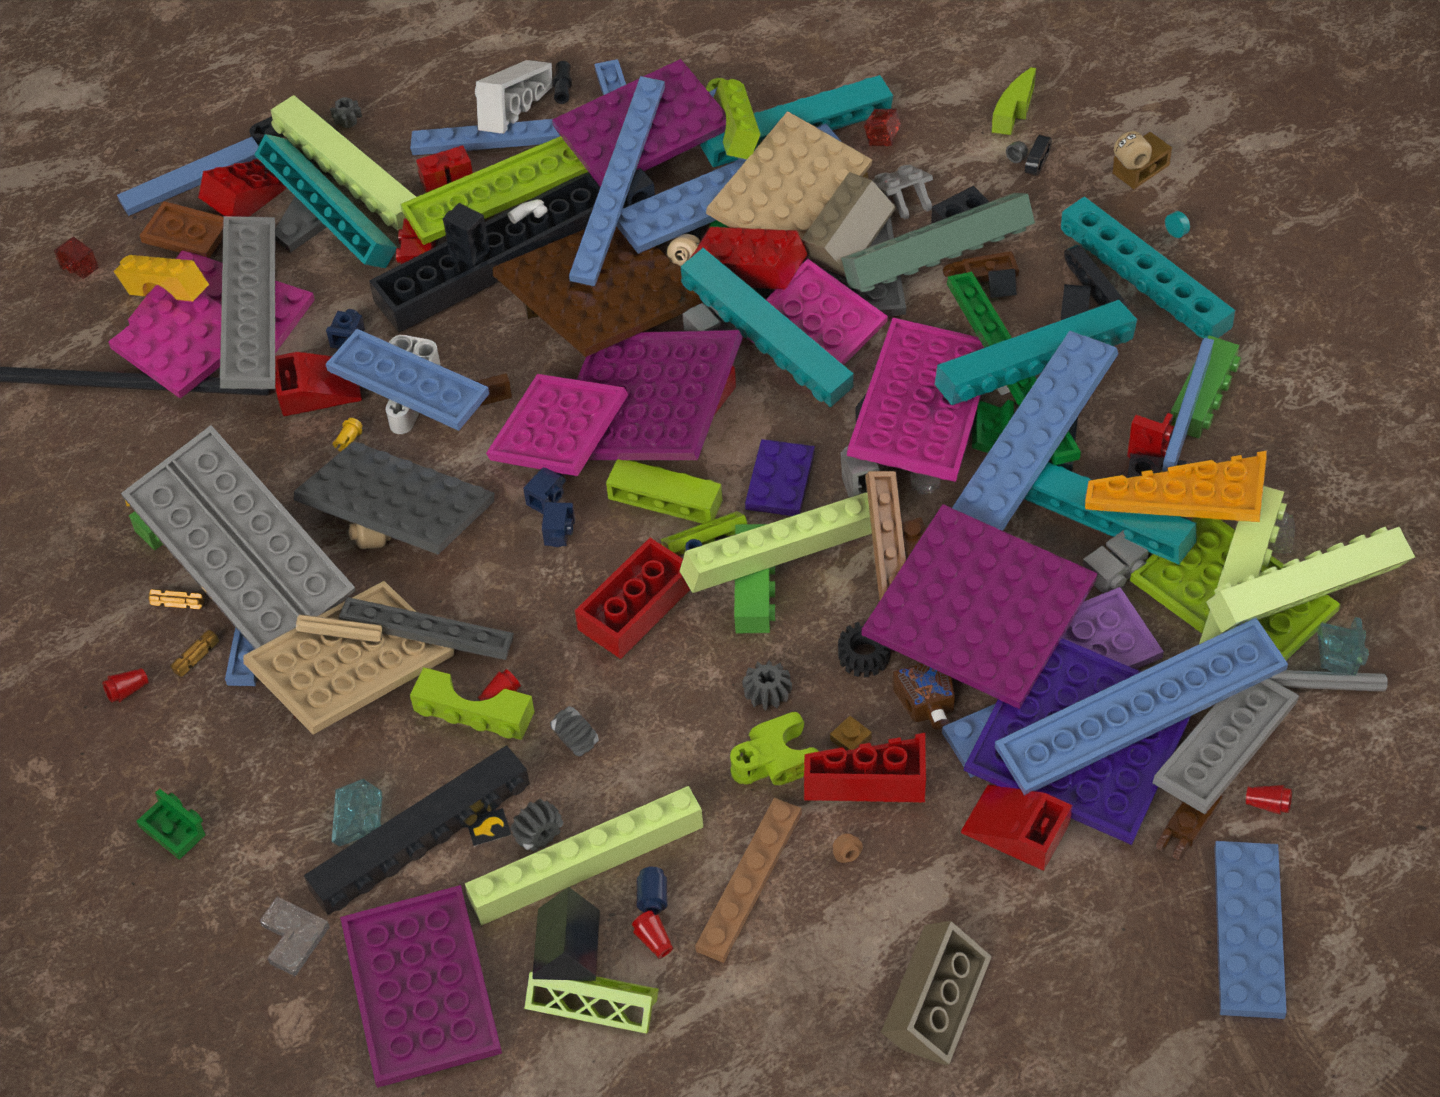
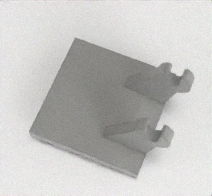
(905, 176)

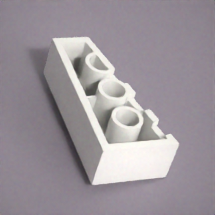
(509, 93)

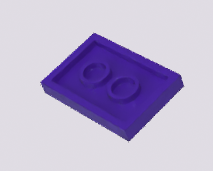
(780, 478)

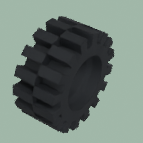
(857, 662)

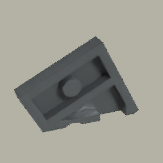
(297, 226)

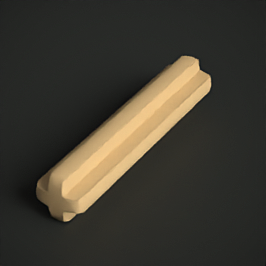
(339, 628)

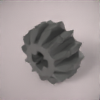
(767, 684)
(574, 731)
(536, 825)

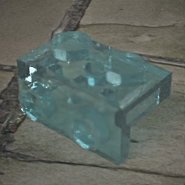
(1342, 648)
(356, 811)

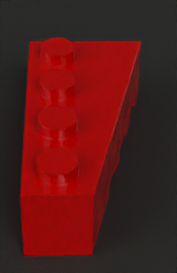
(868, 773)

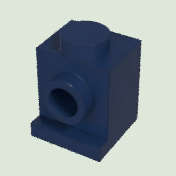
(344, 325)
(542, 488)
(557, 523)

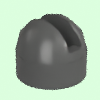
(1017, 151)

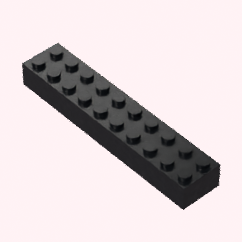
(440, 280)

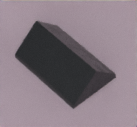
(566, 939)

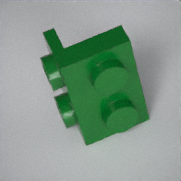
(989, 424)
(172, 824)

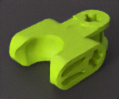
(768, 752)

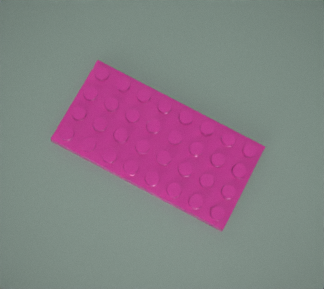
(904, 414)

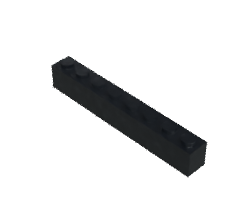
(417, 830)

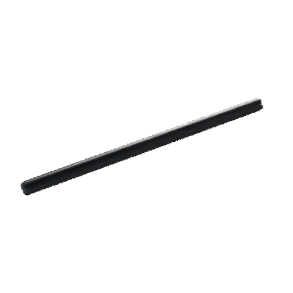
(109, 380)

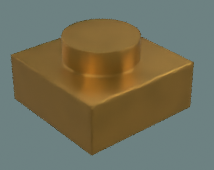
(850, 734)

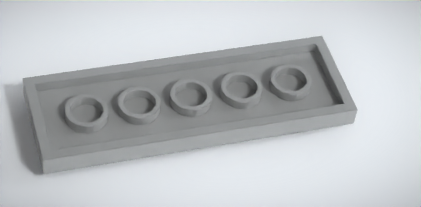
(1224, 743)

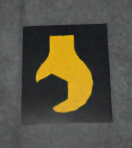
(489, 827)

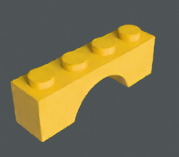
(176, 276)

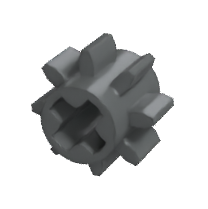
(346, 112)

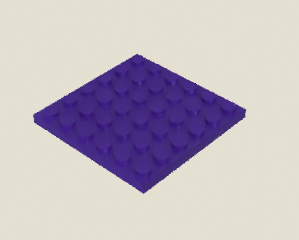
(1106, 794)

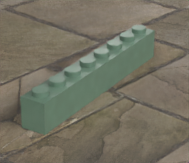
(937, 241)

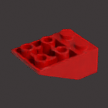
(239, 188)
(307, 386)
(1019, 824)

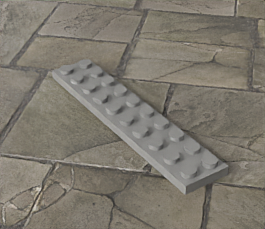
(248, 303)

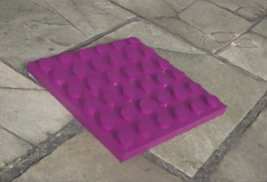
(671, 391)
(980, 605)

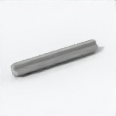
(1331, 680)

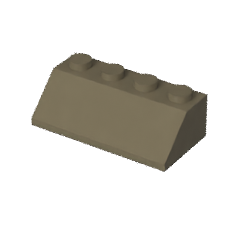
(847, 223)
(936, 993)

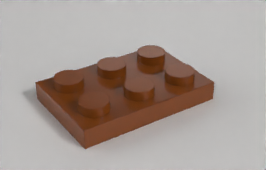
(184, 229)

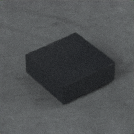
(1002, 282)

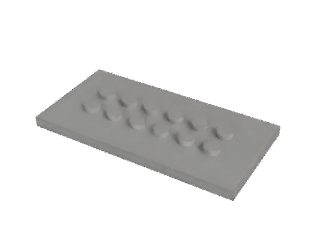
(236, 539)

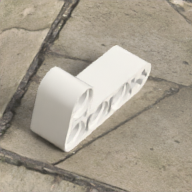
(400, 417)

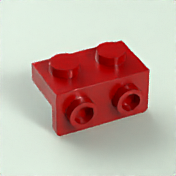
(1150, 436)

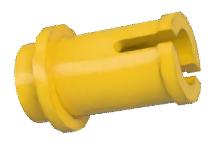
(350, 430)

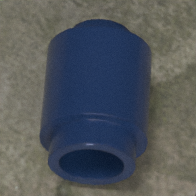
(651, 890)

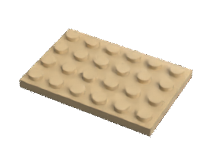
(787, 179)
(334, 676)

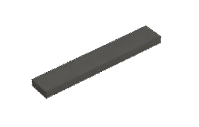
(429, 628)

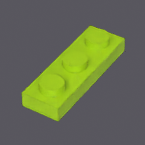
(704, 532)

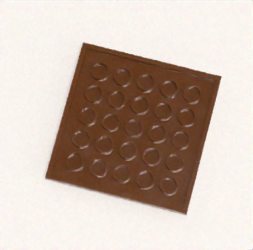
(628, 298)

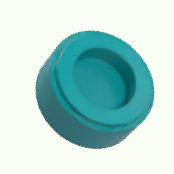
(1177, 224)

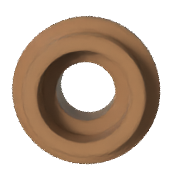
(847, 848)

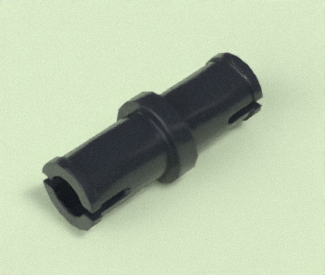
(562, 82)

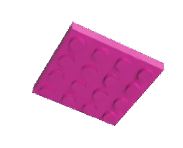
(828, 311)
(174, 342)
(557, 424)

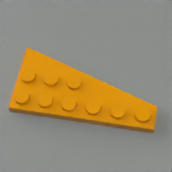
(1190, 490)

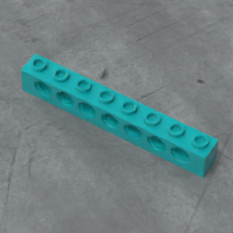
(1147, 269)

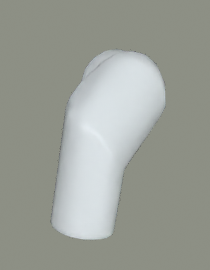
(526, 208)

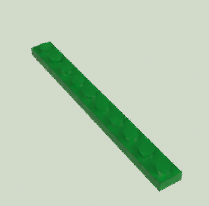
(992, 331)

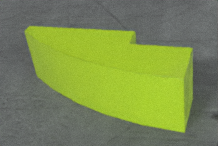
(1014, 103)

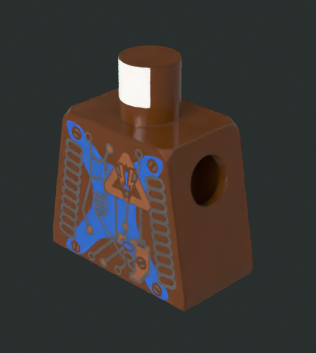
(925, 694)

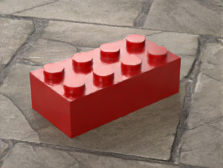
(757, 255)
(633, 598)

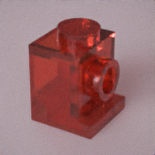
(882, 127)
(76, 258)

